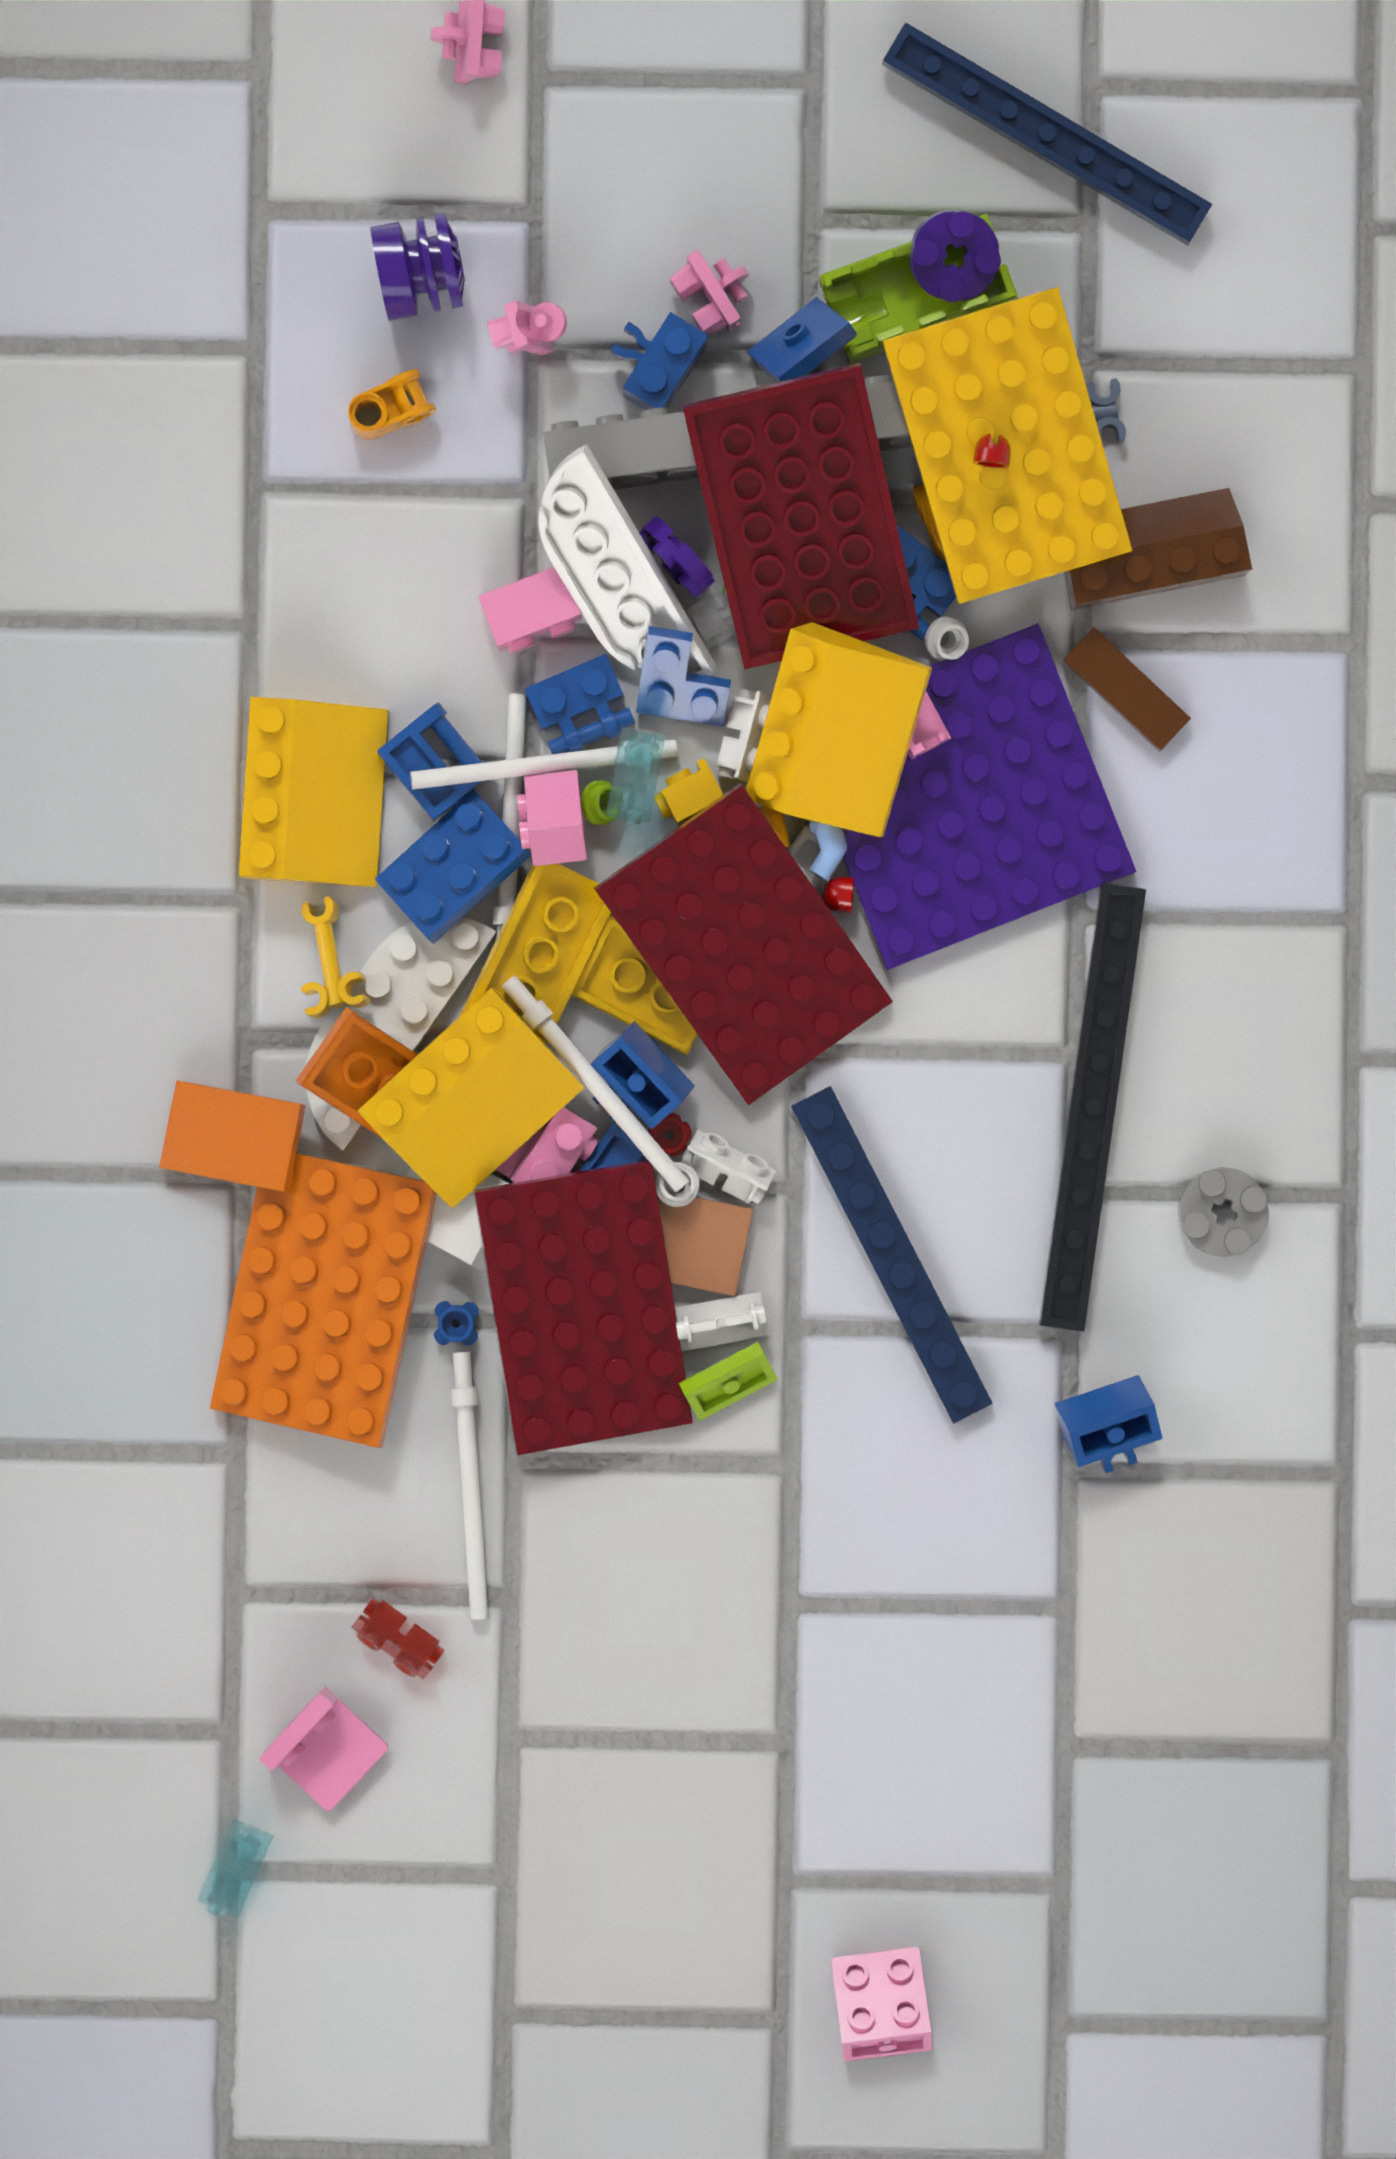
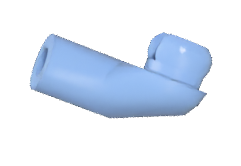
(832, 846)

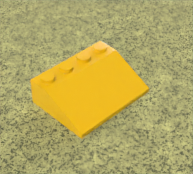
(837, 730)
(313, 792)
(471, 1098)

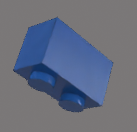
(664, 363)
(642, 1075)
(1109, 1422)

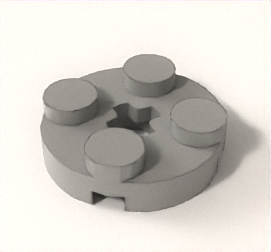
(1200, 1223)

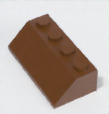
(1173, 548)

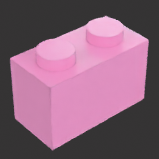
(530, 610)
(552, 818)

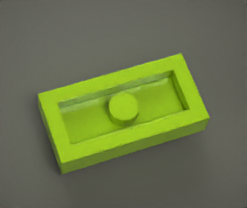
(728, 1381)

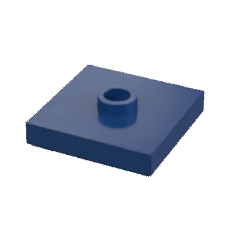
(802, 342)

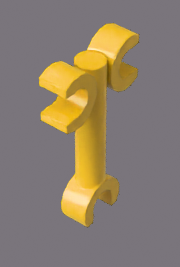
(337, 989)

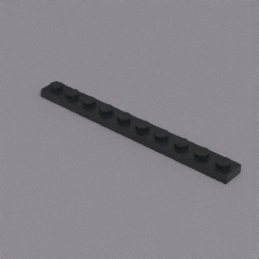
(1092, 1107)

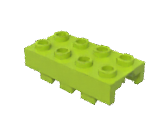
(886, 301)

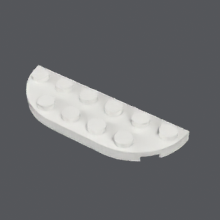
(609, 564)
(407, 991)

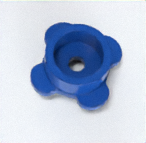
(465, 1332)

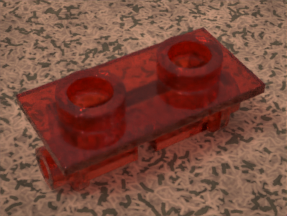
(408, 1651)

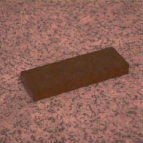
(1126, 689)

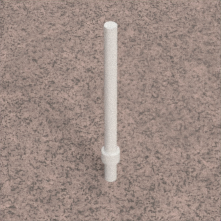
(523, 766)
(512, 788)
(538, 1016)
(464, 1398)

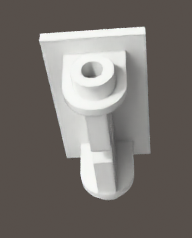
(747, 716)
(747, 1173)
(721, 1321)

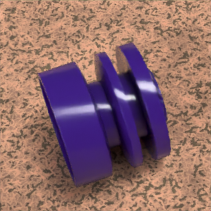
(417, 266)

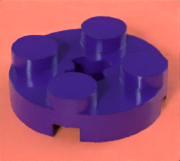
(929, 251)
(678, 557)

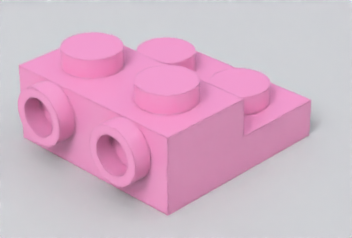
(552, 1148)

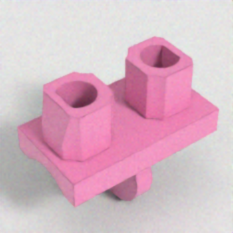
(466, 40)
(697, 277)
(528, 327)

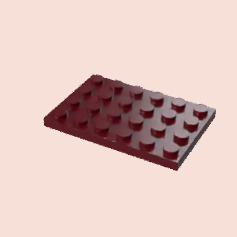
(801, 511)
(743, 944)
(583, 1306)

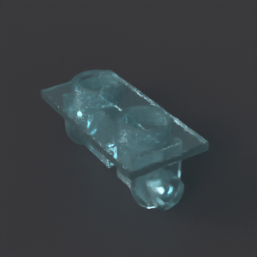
(635, 775)
(234, 1869)

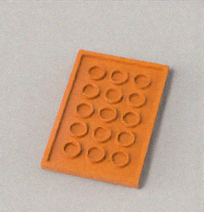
(325, 1300)

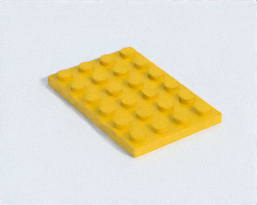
(1018, 378)

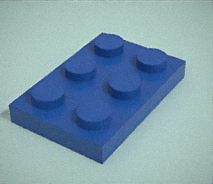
(453, 866)

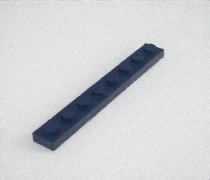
(1046, 133)
(891, 1254)

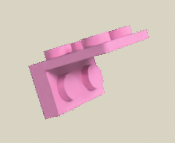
(325, 1749)
(881, 2004)

